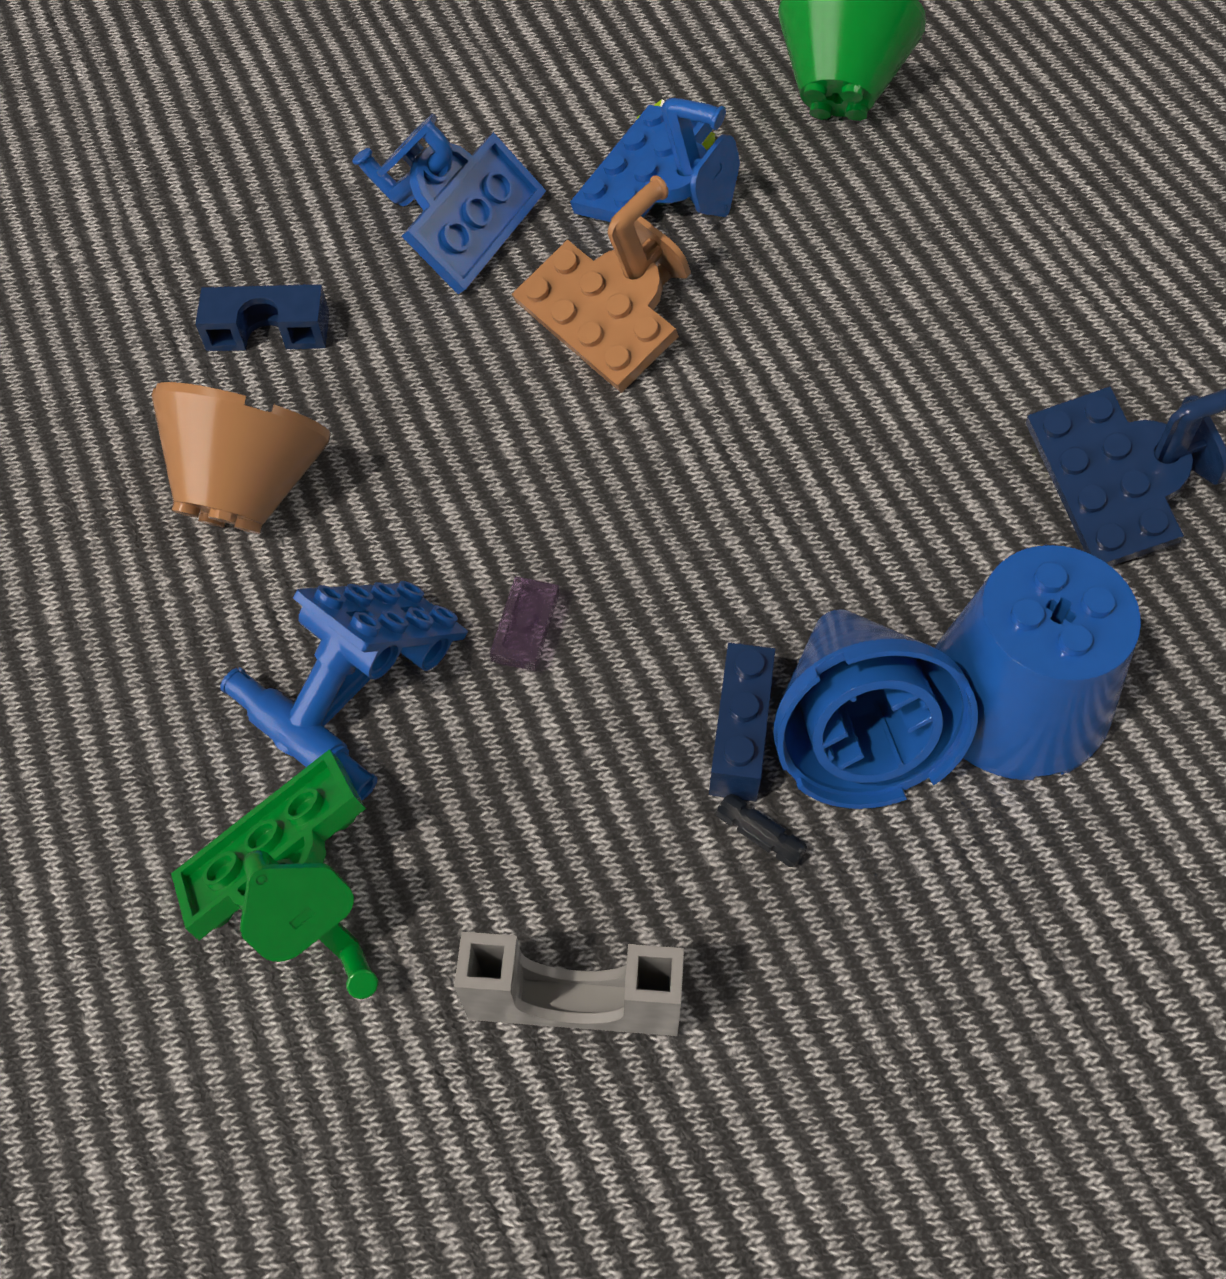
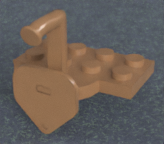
(609, 303)

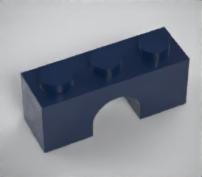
(232, 313)
(742, 722)

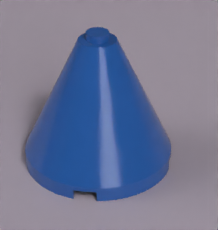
(871, 714)

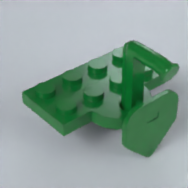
(277, 874)

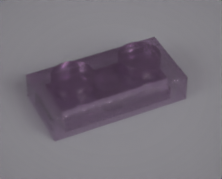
(524, 623)

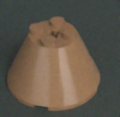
(231, 457)

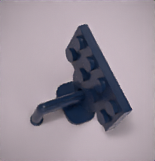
(1114, 478)

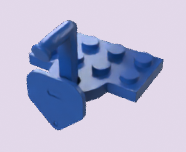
(669, 145)
(464, 198)

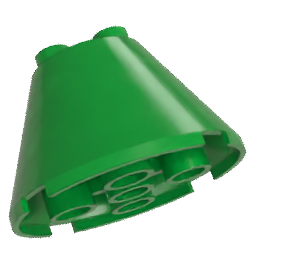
(848, 50)

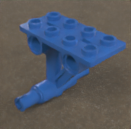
(360, 641)

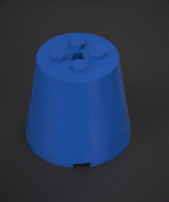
(1044, 659)

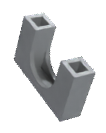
(507, 987)

